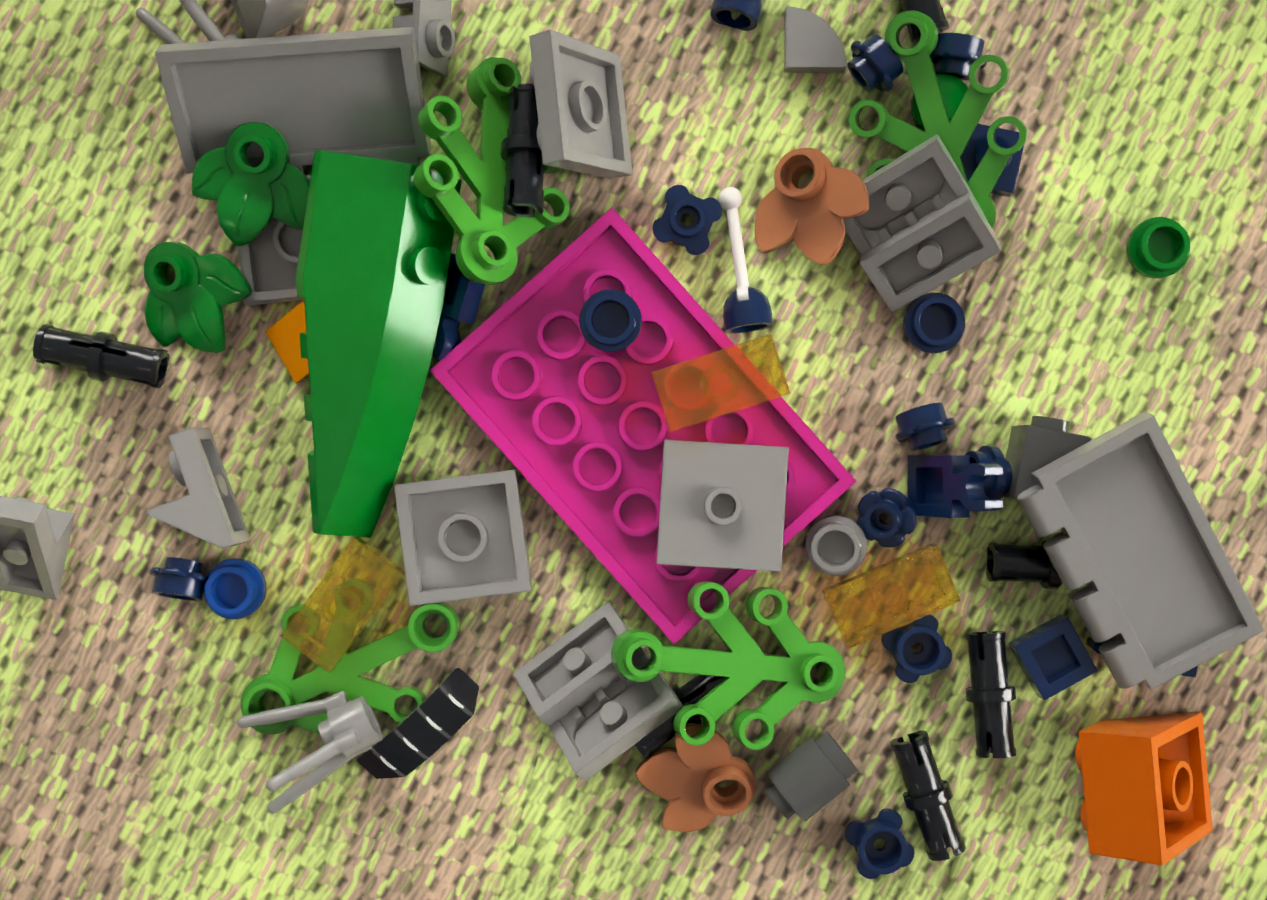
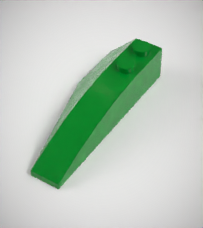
(373, 307)

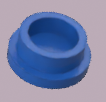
(235, 588)

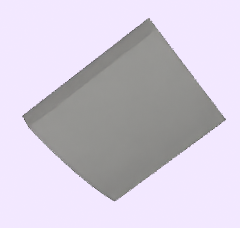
(919, 225)
(587, 701)

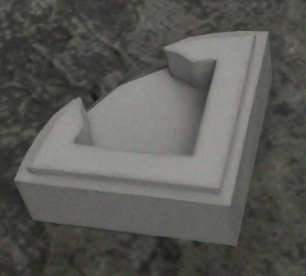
(811, 44)

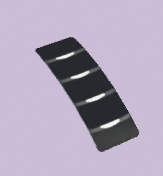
(424, 729)

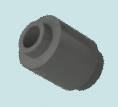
(809, 777)

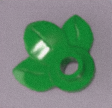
(251, 193)
(194, 300)

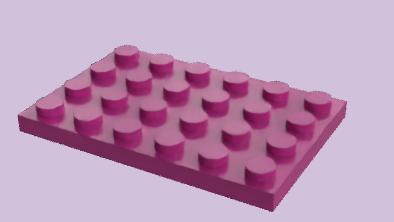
(592, 422)

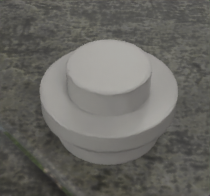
(836, 545)

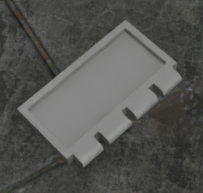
(318, 90)
(1145, 552)

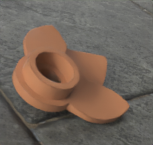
(810, 214)
(689, 779)

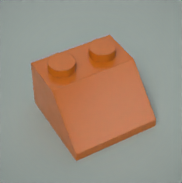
(1144, 786)

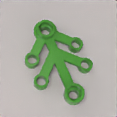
(934, 115)
(483, 175)
(741, 666)
(348, 671)

